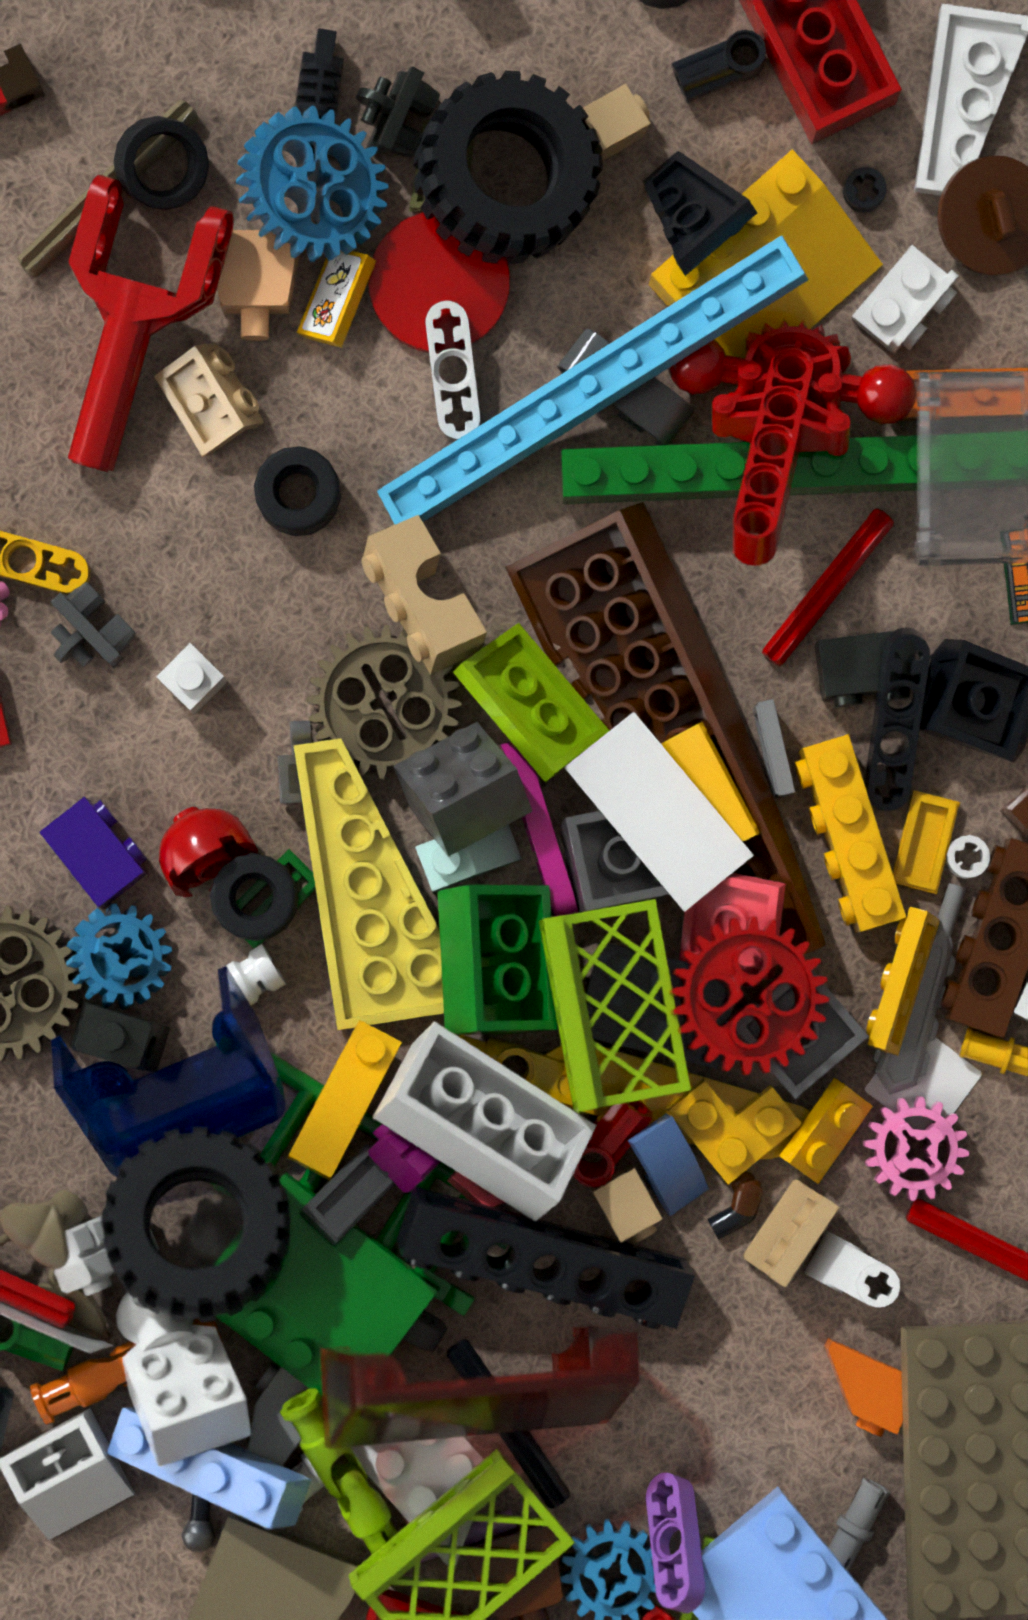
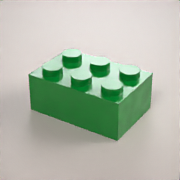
(495, 959)

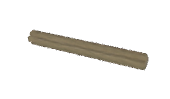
(64, 228)

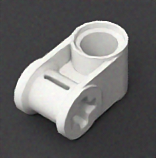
(847, 1267)

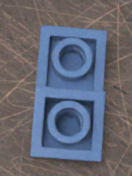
(669, 1164)

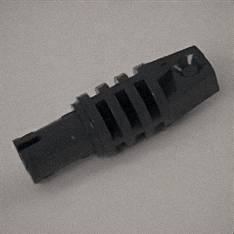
(320, 76)

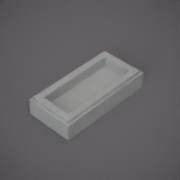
(773, 749)

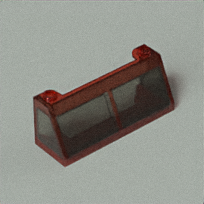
(373, 1406)

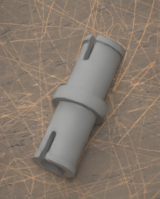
(858, 1521)

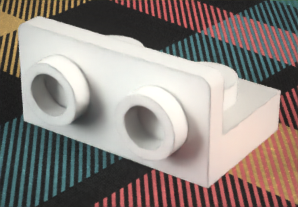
(904, 299)

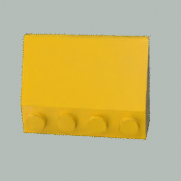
(817, 230)

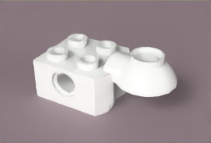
(180, 1383)

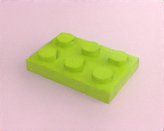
(531, 701)

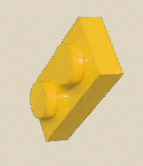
(826, 1131)

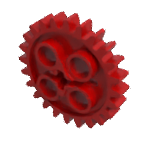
(720, 962)

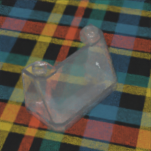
(972, 468)

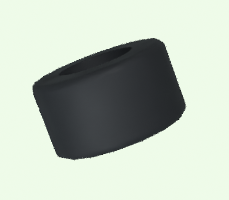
(295, 461)
(225, 890)

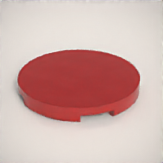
(421, 269)

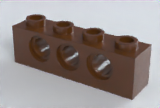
(963, 1003)

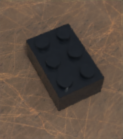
(652, 1021)

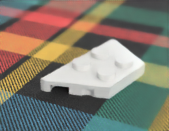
(419, 1473)

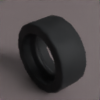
(196, 170)

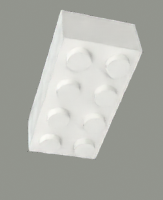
(485, 1121)

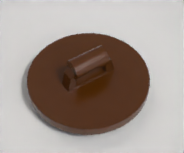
(986, 215)

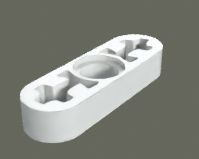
(459, 332)

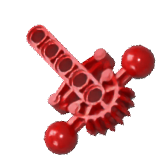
(786, 406)

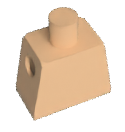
(256, 281)

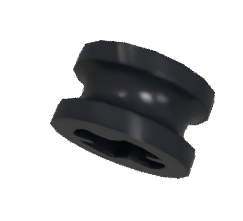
(878, 188)

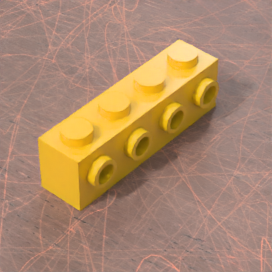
(851, 833)

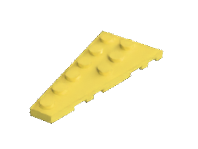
(372, 915)

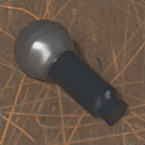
(198, 1532)

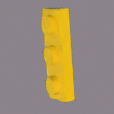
(902, 981)

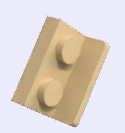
(209, 397)
(790, 1232)

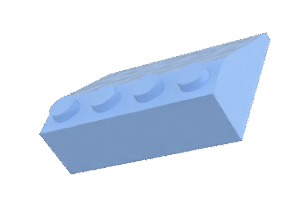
(778, 1570)

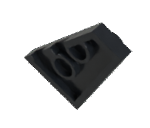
(695, 209)

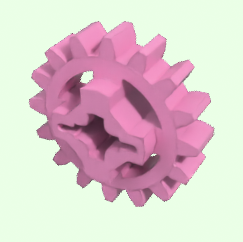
(932, 1133)

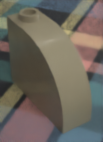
(272, 1577)

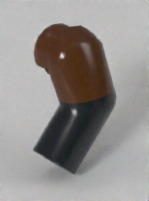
(743, 1208)

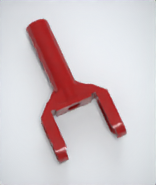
(131, 314)

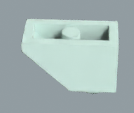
(472, 861)

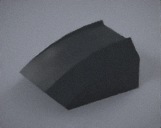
(976, 699)

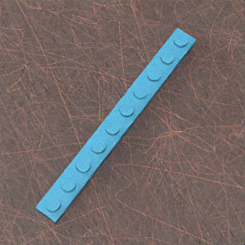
(595, 383)

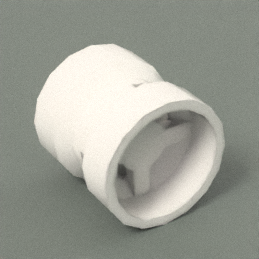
(256, 974)

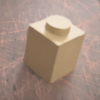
(618, 120)
(628, 1205)

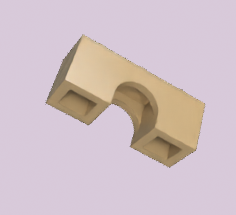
(436, 629)

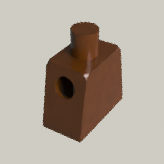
(537, 1594)

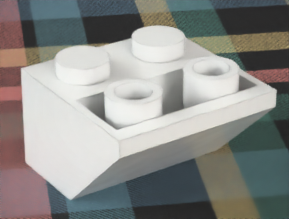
(65, 1475)

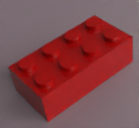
(825, 61)

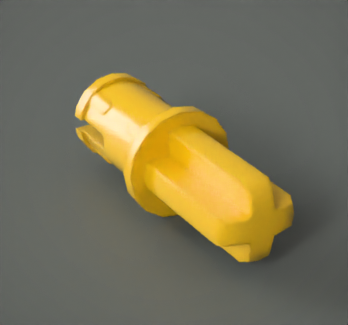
(995, 1052)

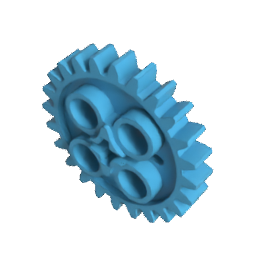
(273, 179)

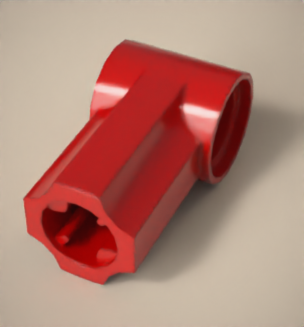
(610, 1137)

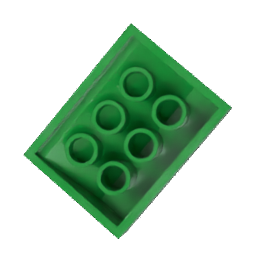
(329, 1297)

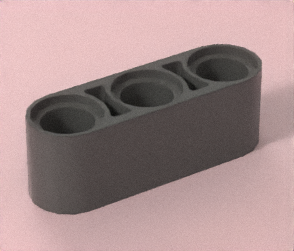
(646, 408)

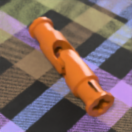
(87, 1382)

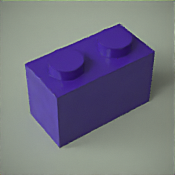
(94, 851)

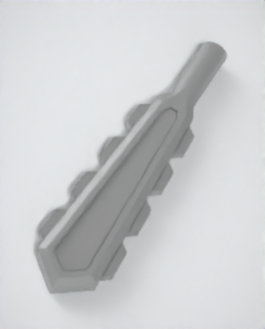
(904, 1070)

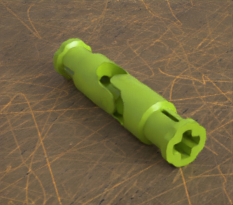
(359, 1504)

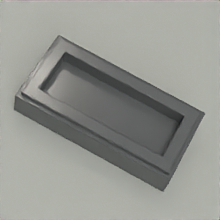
(347, 1197)

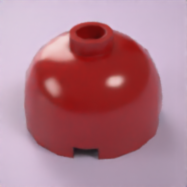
(199, 847)

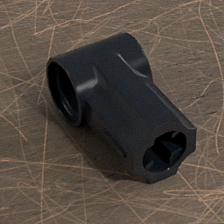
(715, 67)

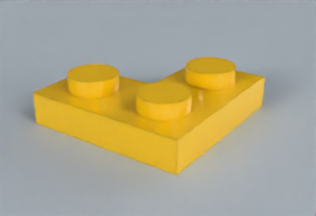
(735, 1140)

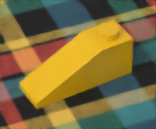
(344, 1100)

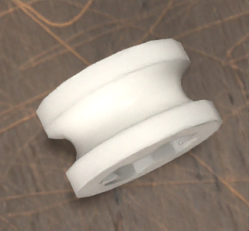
(976, 868)

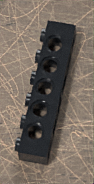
(435, 1214)

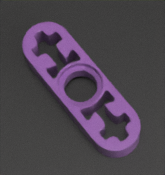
(679, 1575)

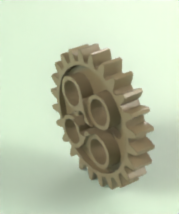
(349, 720)
(23, 1021)

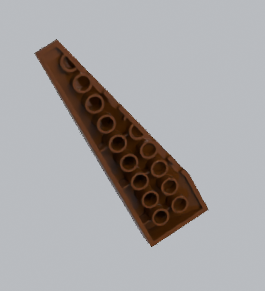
(641, 650)

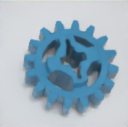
(137, 947)
(634, 1580)

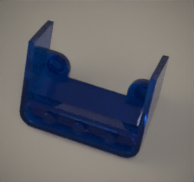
(220, 1088)

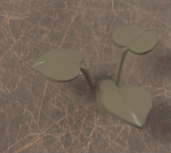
(43, 1234)

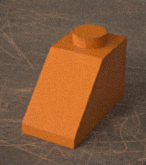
(868, 1387)

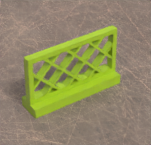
(573, 1015)
(444, 1519)

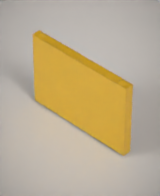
(704, 766)

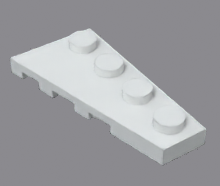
(966, 84)

